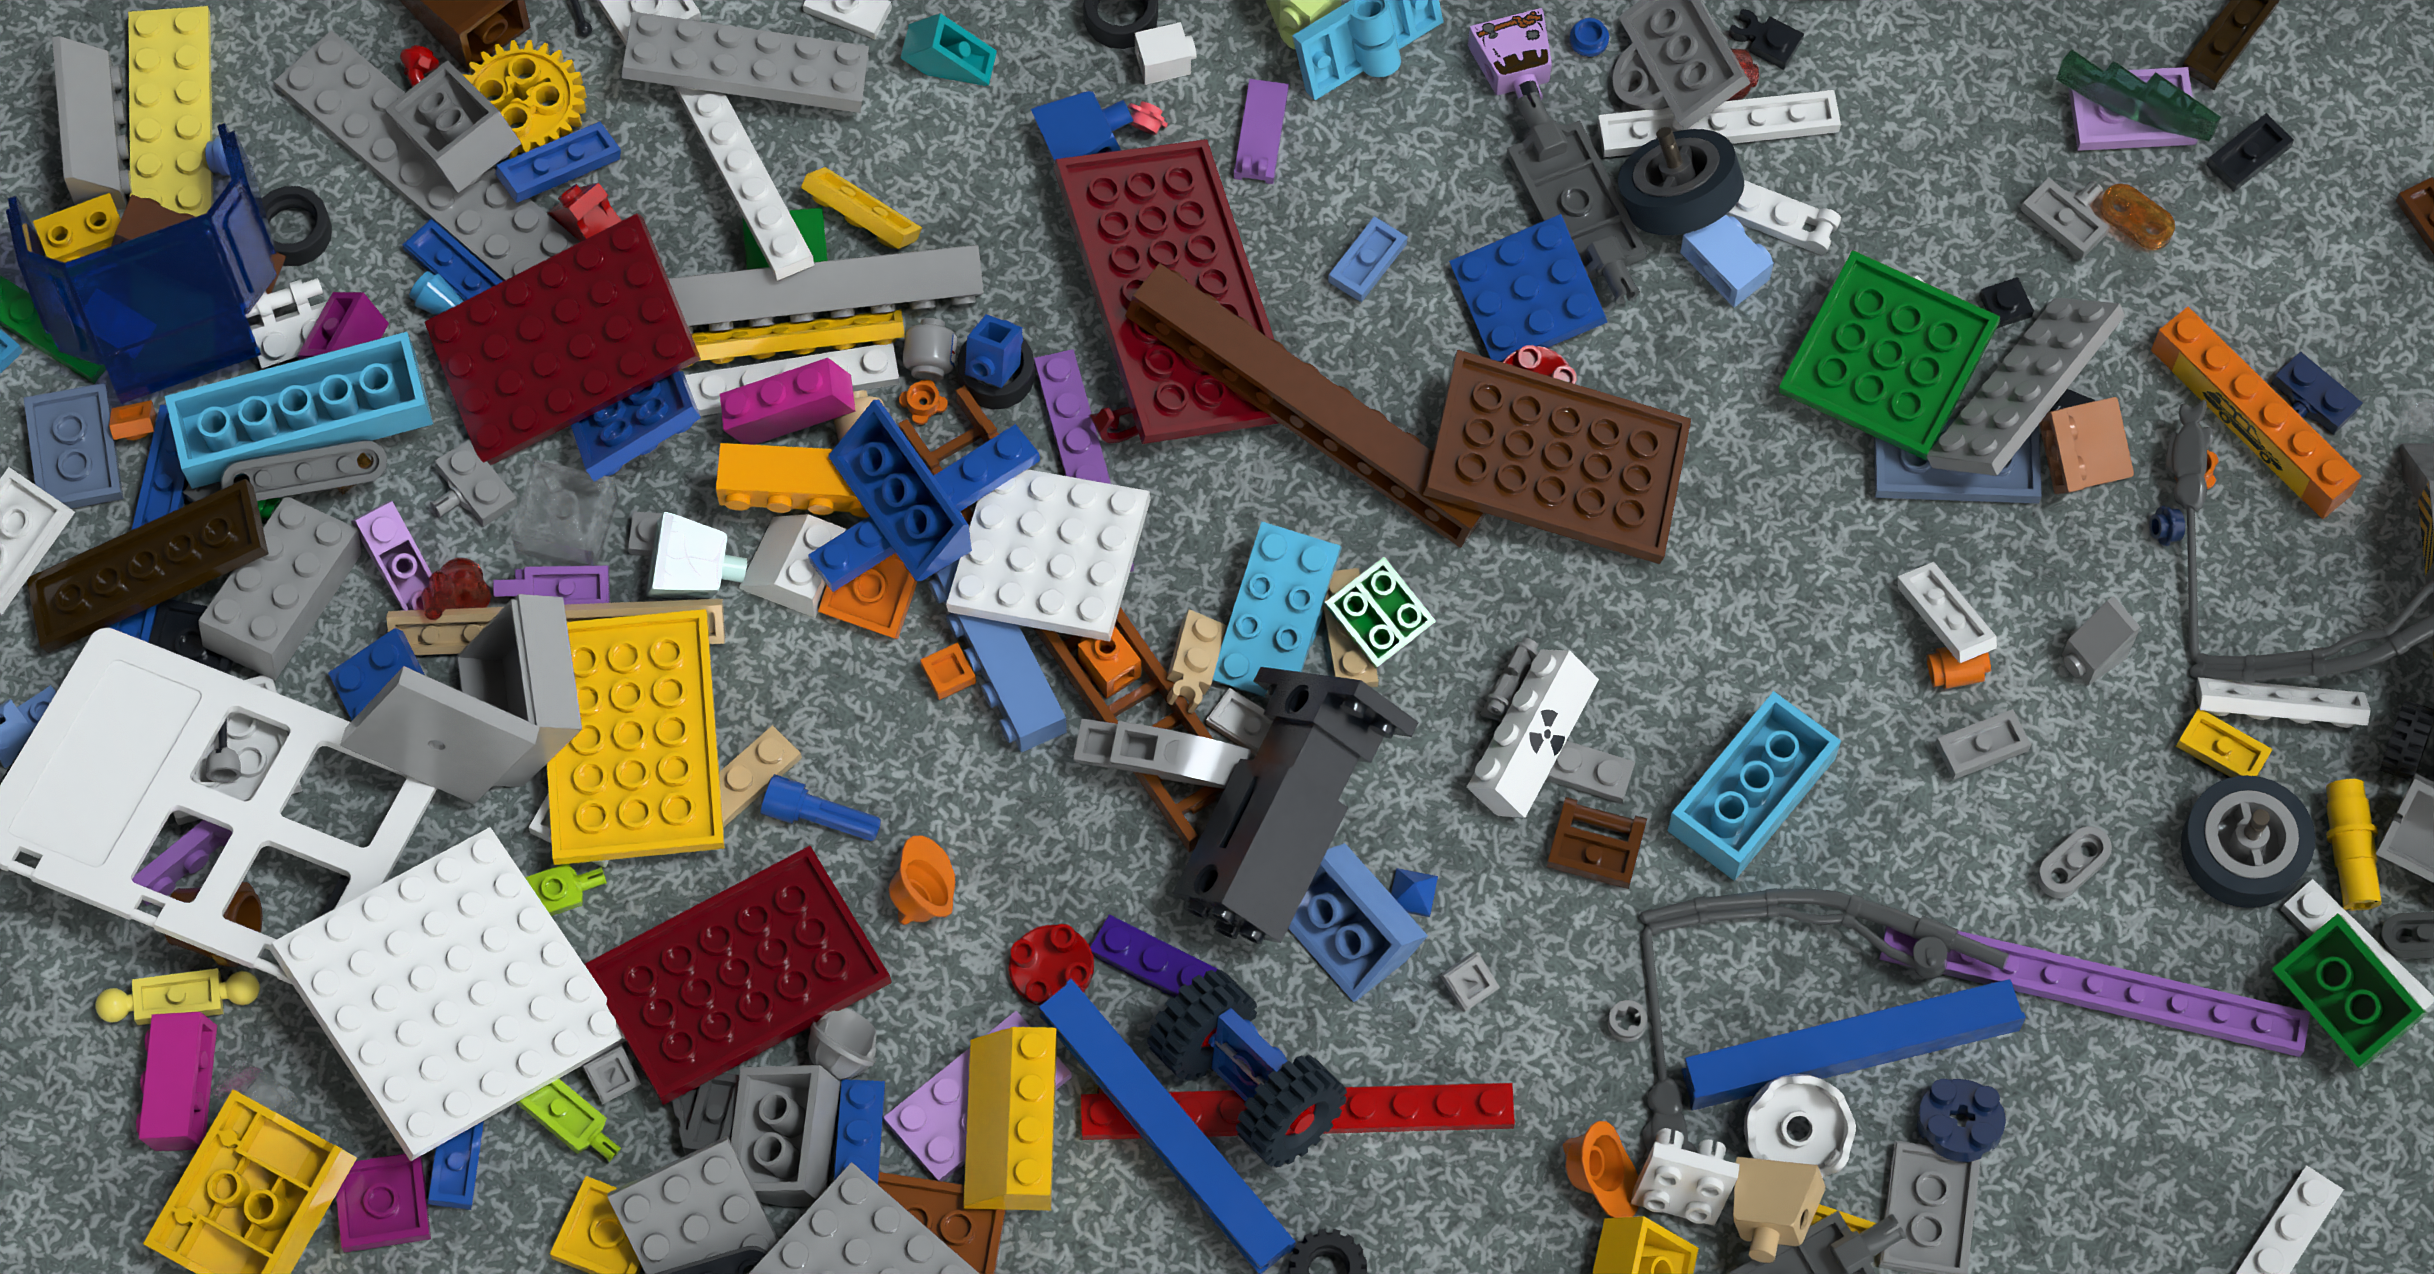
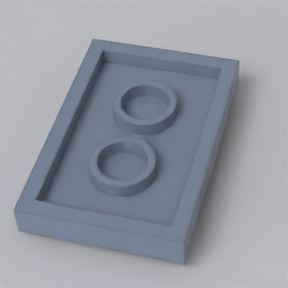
(74, 445)

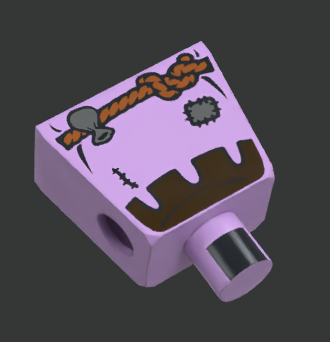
(1513, 52)

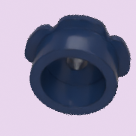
(2167, 525)

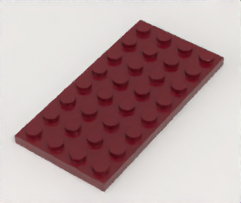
(1173, 211)

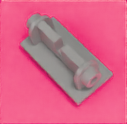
(1510, 680)

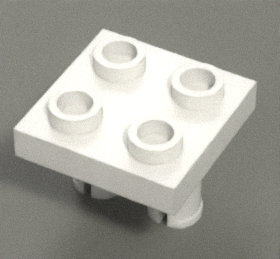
(1685, 1181)

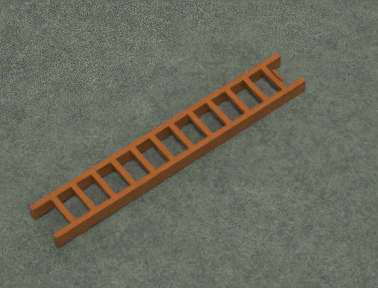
(1061, 649)

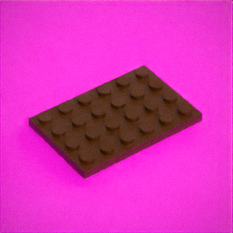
(1558, 457)

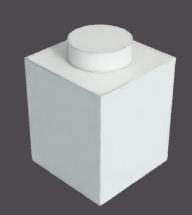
(1164, 53)

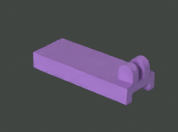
(1261, 130)

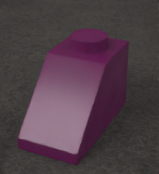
(343, 323)

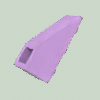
(394, 554)

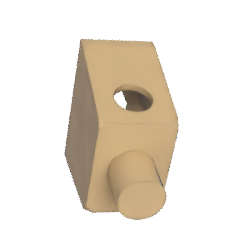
(1775, 1204)

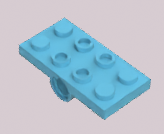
(1360, 39)
(1276, 606)

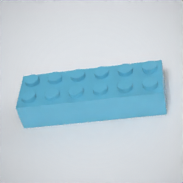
(299, 406)

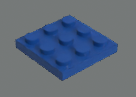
(1528, 289)
(635, 425)

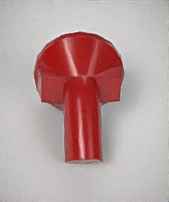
(418, 62)

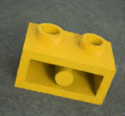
(79, 229)

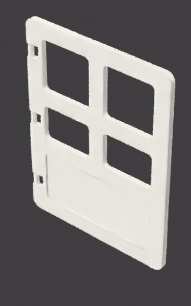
(122, 758)

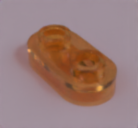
(2140, 215)

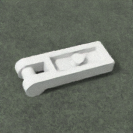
(1785, 218)

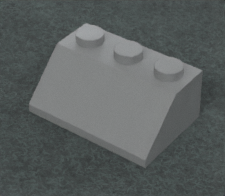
(786, 1131)

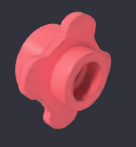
(1147, 117)

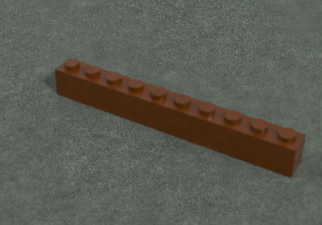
(1296, 397)

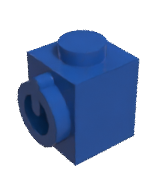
(993, 350)

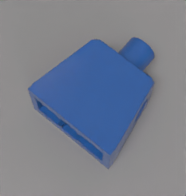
(1080, 125)

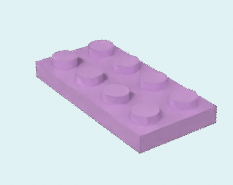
(935, 1115)

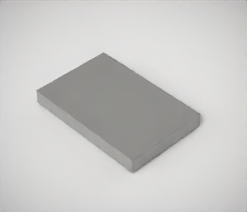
(1933, 1207)

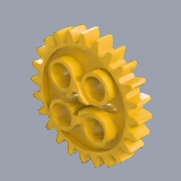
(523, 98)

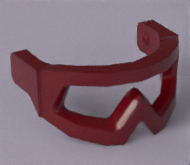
(1109, 419)

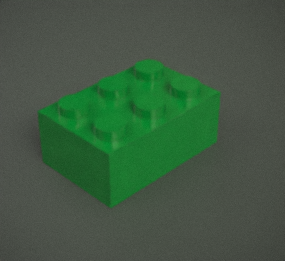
(2350, 991)

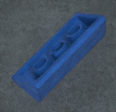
(901, 493)

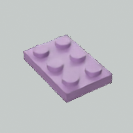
(2104, 129)

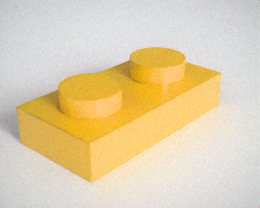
(2223, 746)

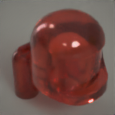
(455, 587)

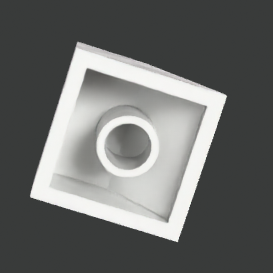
(782, 564)

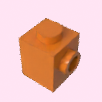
(1110, 663)

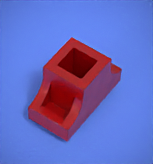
(584, 211)

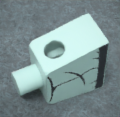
(690, 560)

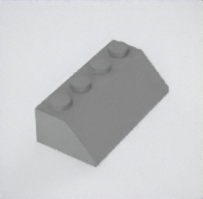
(91, 122)

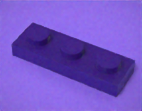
(1146, 957)

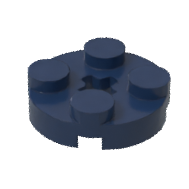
(1967, 1098)

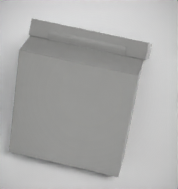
(503, 725)

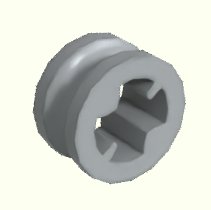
(1633, 1032)

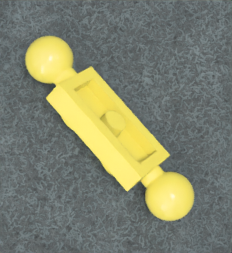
(177, 993)

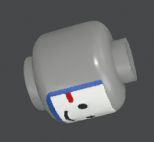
(930, 350)

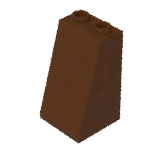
(471, 25)

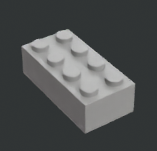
(279, 597)

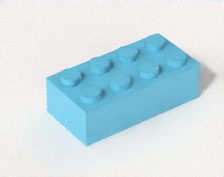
(1753, 785)

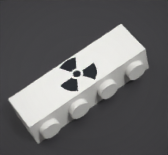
(1532, 733)

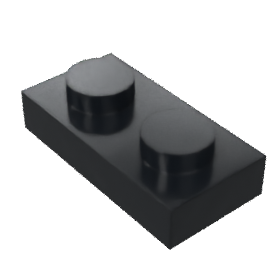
(2250, 152)

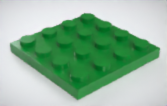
(1889, 354)

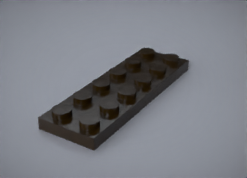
(147, 566)

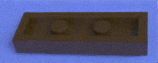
(2227, 39)

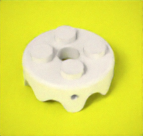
(1806, 1096)

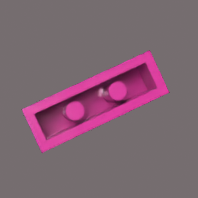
(787, 402)
(177, 1081)

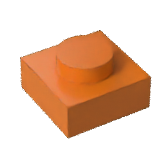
(132, 420)
(948, 671)

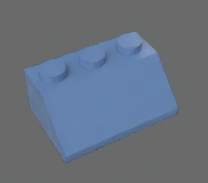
(1354, 924)

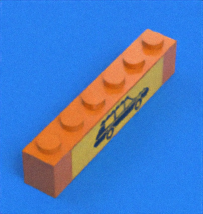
(2255, 413)

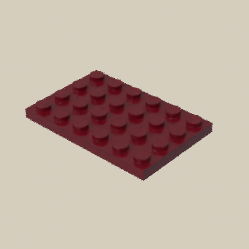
(562, 340)
(737, 974)

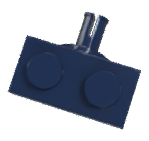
(2316, 393)

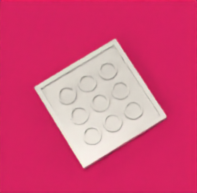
(1051, 554)

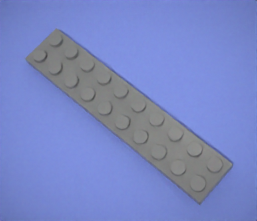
(350, 103)

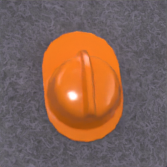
(923, 882)
(1603, 1168)

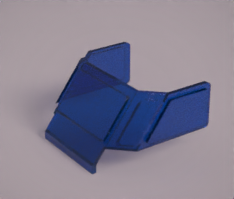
(164, 300)

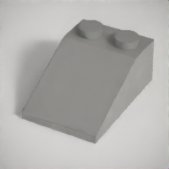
(453, 126)

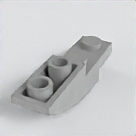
(1158, 752)

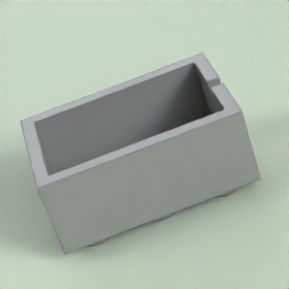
(2411, 838)

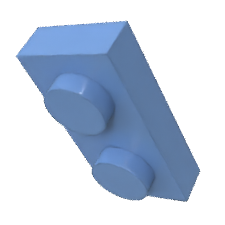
(1367, 259)

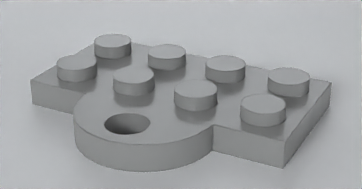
(1678, 58)

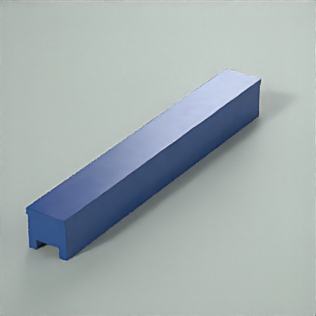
(1854, 1043)
(1166, 1128)

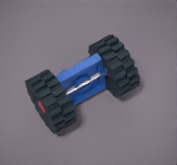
(1284, 1100)

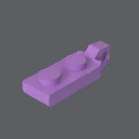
(572, 583)

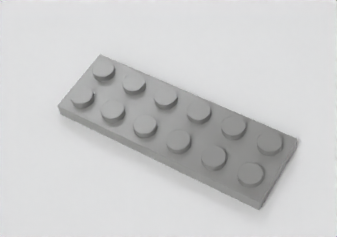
(745, 62)
(2025, 386)

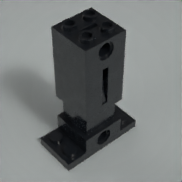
(1285, 802)

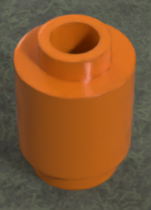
(1949, 673)

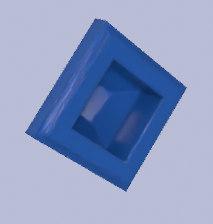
(1414, 891)

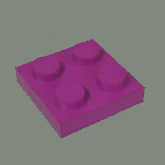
(383, 1203)

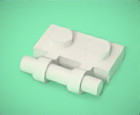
(285, 335)

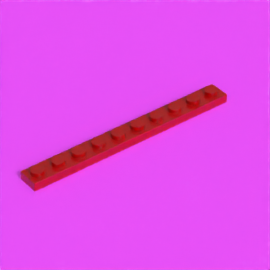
(1363, 1112)

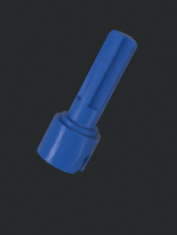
(790, 801)

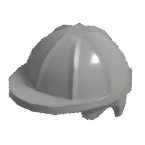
(843, 1043)

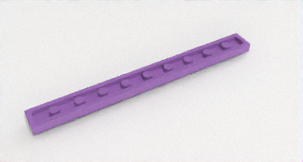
(2129, 994)

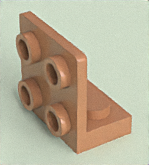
(2086, 445)

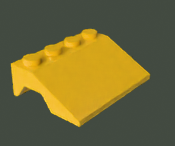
(250, 1194)

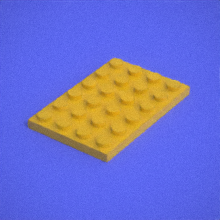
(647, 749)

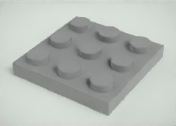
(692, 1210)

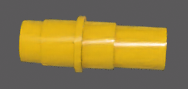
(2353, 844)

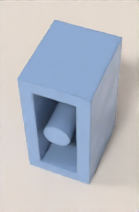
(1728, 259)

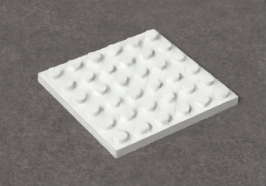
(449, 992)

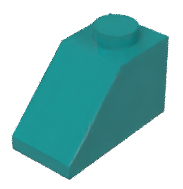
(948, 51)

